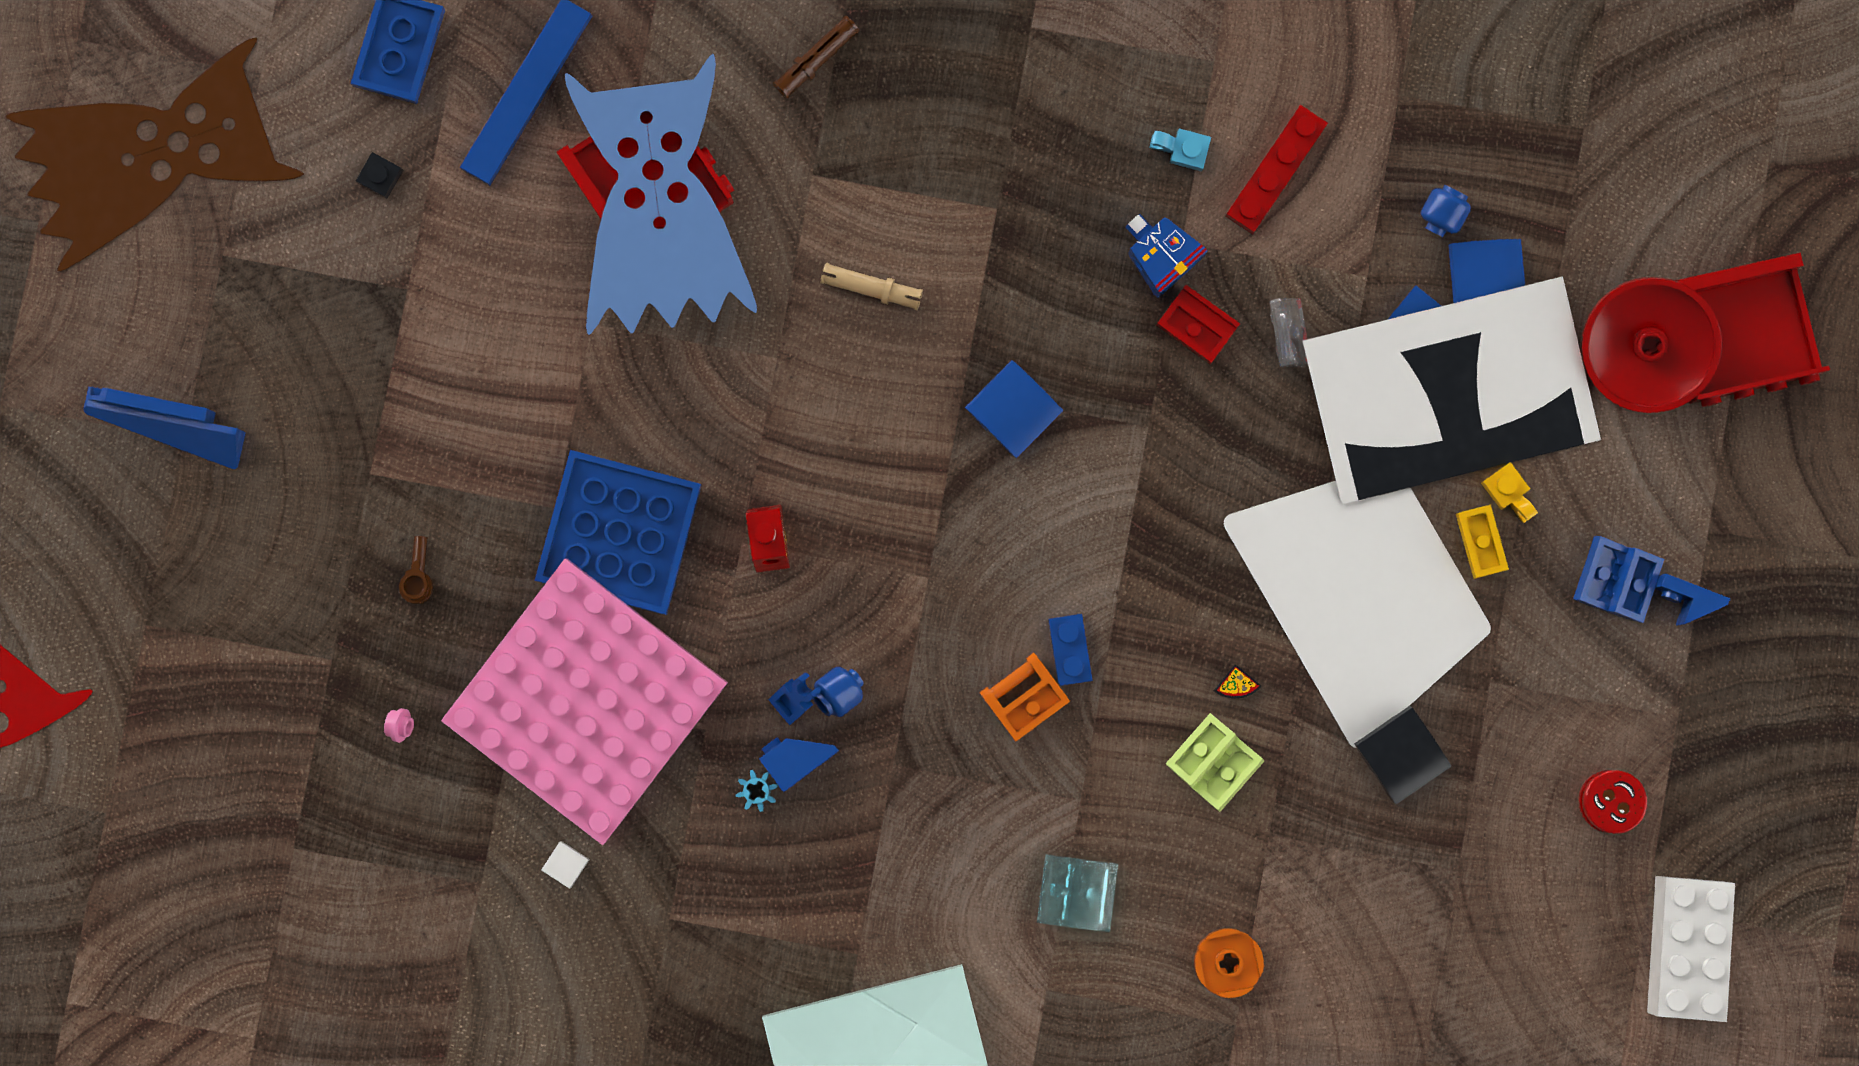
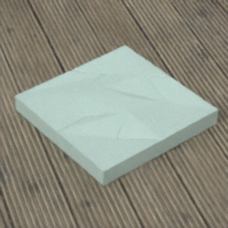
(892, 1024)

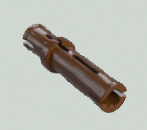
(821, 52)

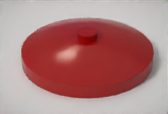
(1651, 344)

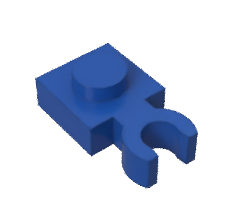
(794, 698)

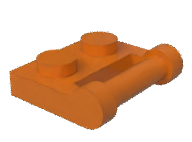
(1033, 705)

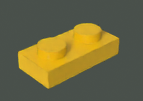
(1482, 541)

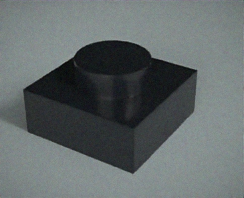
(379, 175)

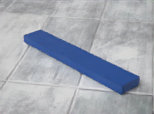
(526, 91)

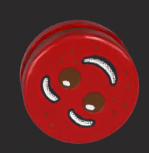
(1613, 801)

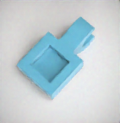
(1187, 149)

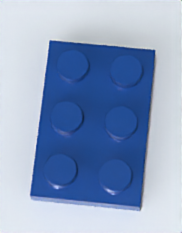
(398, 48)

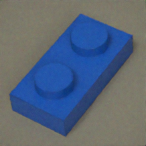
(1070, 650)

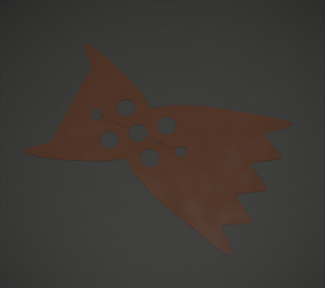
(86, 146)

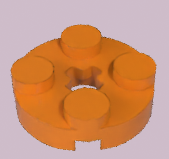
(1244, 974)

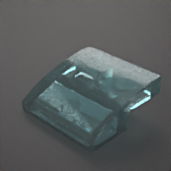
(1077, 893)

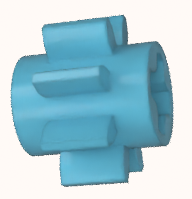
(747, 792)

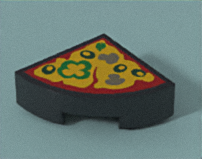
(1236, 684)

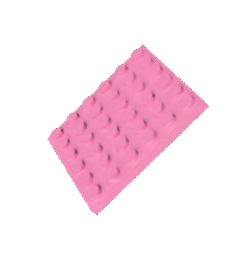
(584, 701)

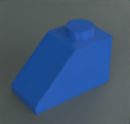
(794, 759)

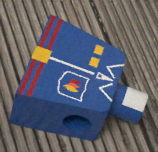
(1162, 252)

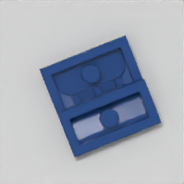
(1485, 267)
(1014, 409)
(1618, 579)

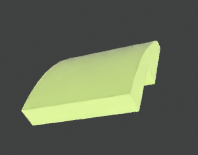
(1214, 762)

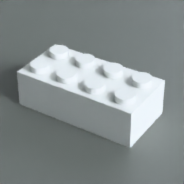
(1691, 948)

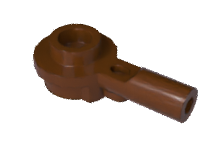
(415, 584)

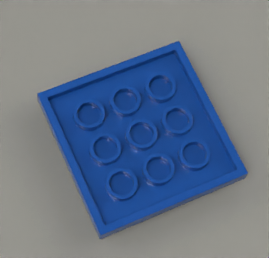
(621, 528)

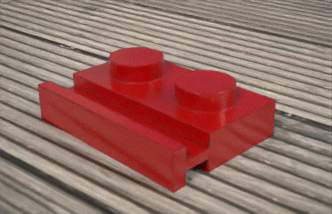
(1198, 324)

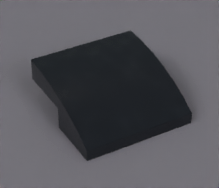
(1402, 755)

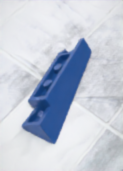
(168, 422)

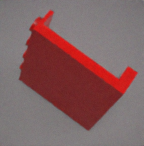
(598, 177)
(1761, 327)

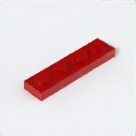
(1276, 169)

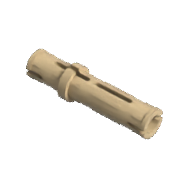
(872, 286)

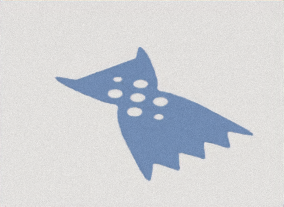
(694, 249)

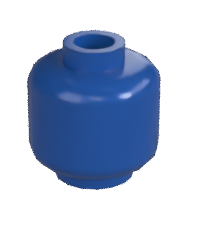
(1445, 210)
(839, 691)

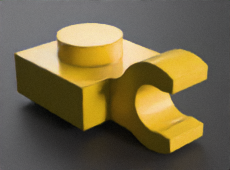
(1507, 489)

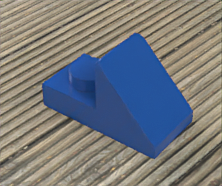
(1696, 599)

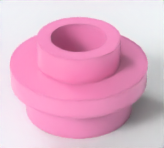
(398, 725)

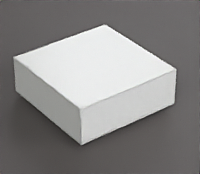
(565, 864)

